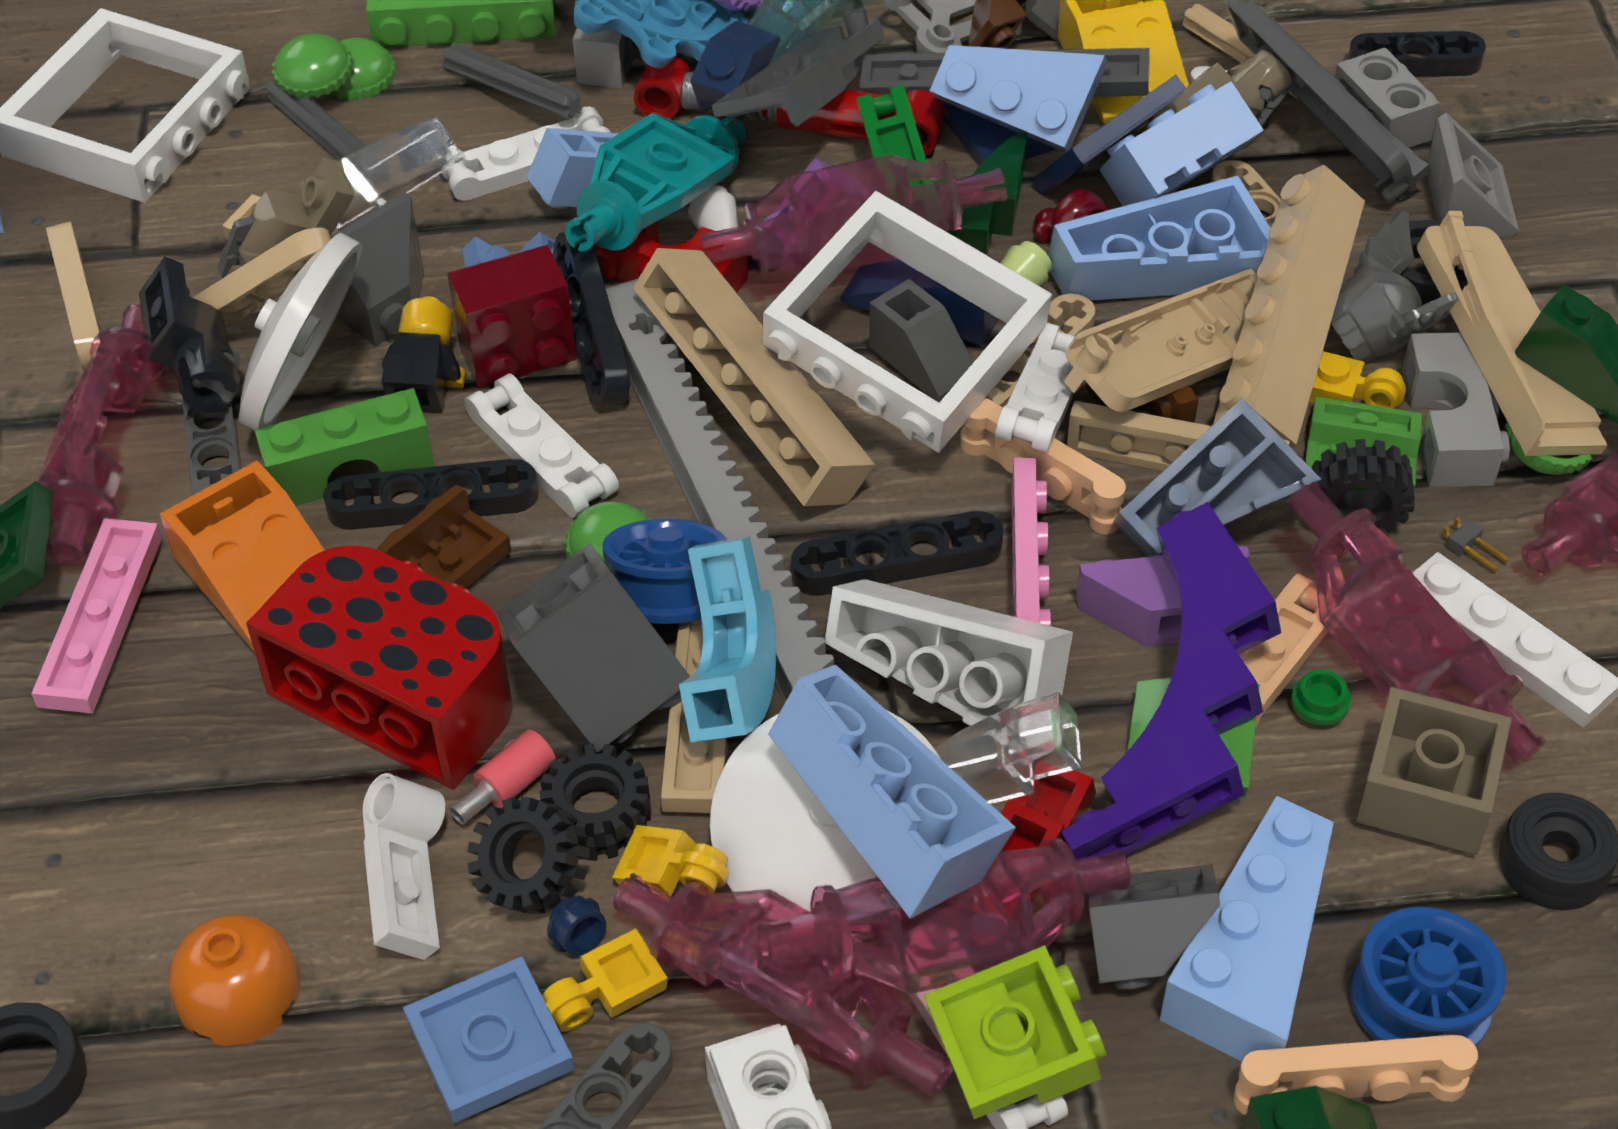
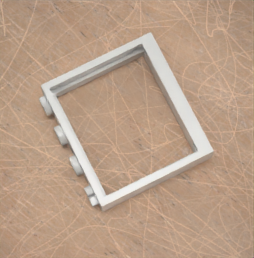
(64, 78)
(944, 260)

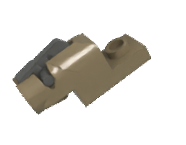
(1259, 81)
(285, 213)

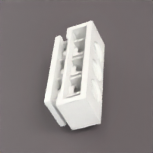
(763, 1082)

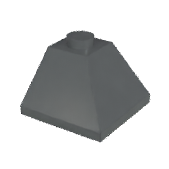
(387, 271)
(1150, 923)

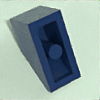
(731, 60)

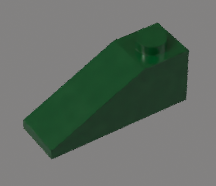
(1577, 349)

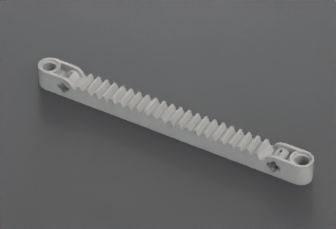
(710, 477)

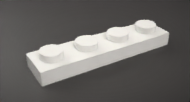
(1520, 643)

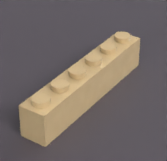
(1293, 301)
(759, 390)

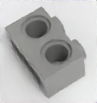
(1391, 95)

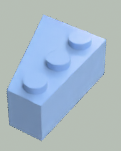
(1022, 89)
(1180, 145)

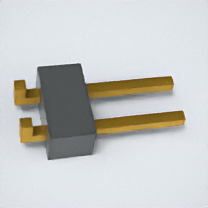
(1466, 537)

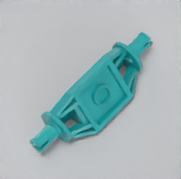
(650, 175)

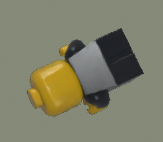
(422, 355)

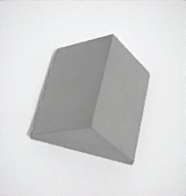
(1468, 180)

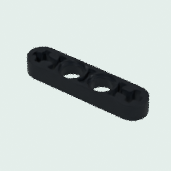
(593, 325)
(429, 484)
(894, 545)

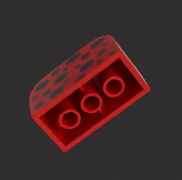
(387, 659)

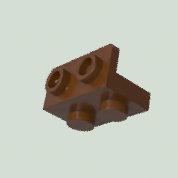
(449, 540)

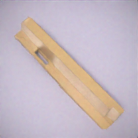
(1493, 319)
(1162, 344)

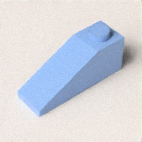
(565, 164)

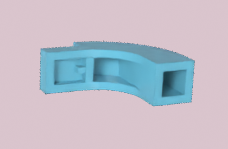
(739, 644)

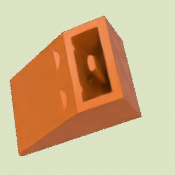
(239, 541)

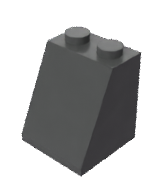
(593, 648)

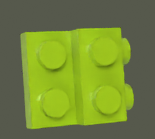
(1016, 1033)

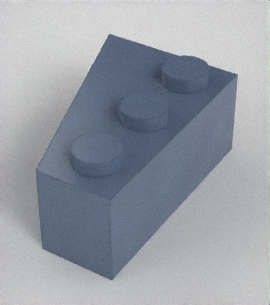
(1233, 466)

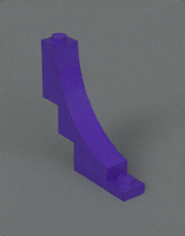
(1179, 760)

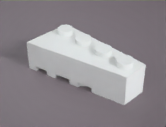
(946, 649)

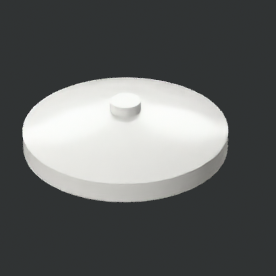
(296, 329)
(777, 826)

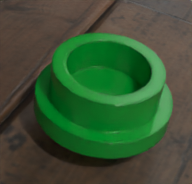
(1321, 698)

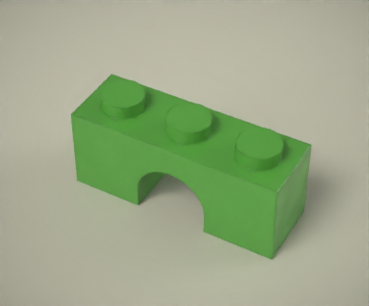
(310, 447)

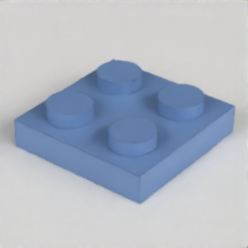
(488, 1039)

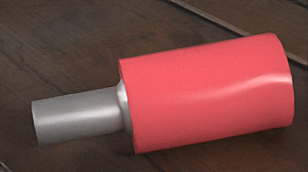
(506, 774)

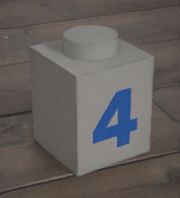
(602, 58)

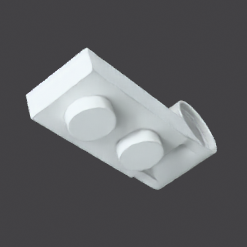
(397, 826)

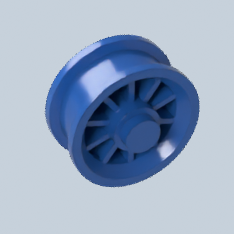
(655, 566)
(1427, 977)

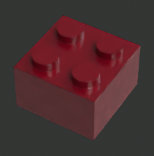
(512, 315)

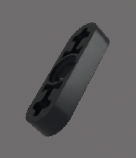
(1445, 51)

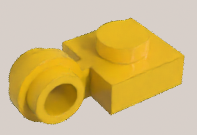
(1343, 380)
(670, 854)
(616, 973)

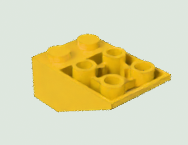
(1122, 25)

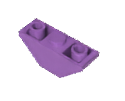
(1134, 597)

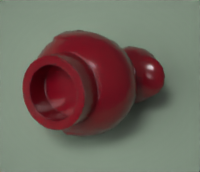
(1073, 206)

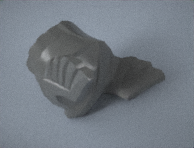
(1377, 304)

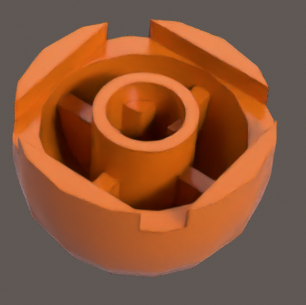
(233, 979)

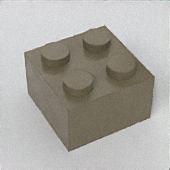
(1434, 770)

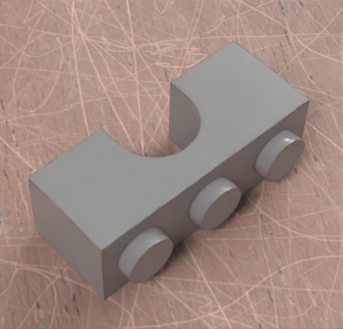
(1462, 436)

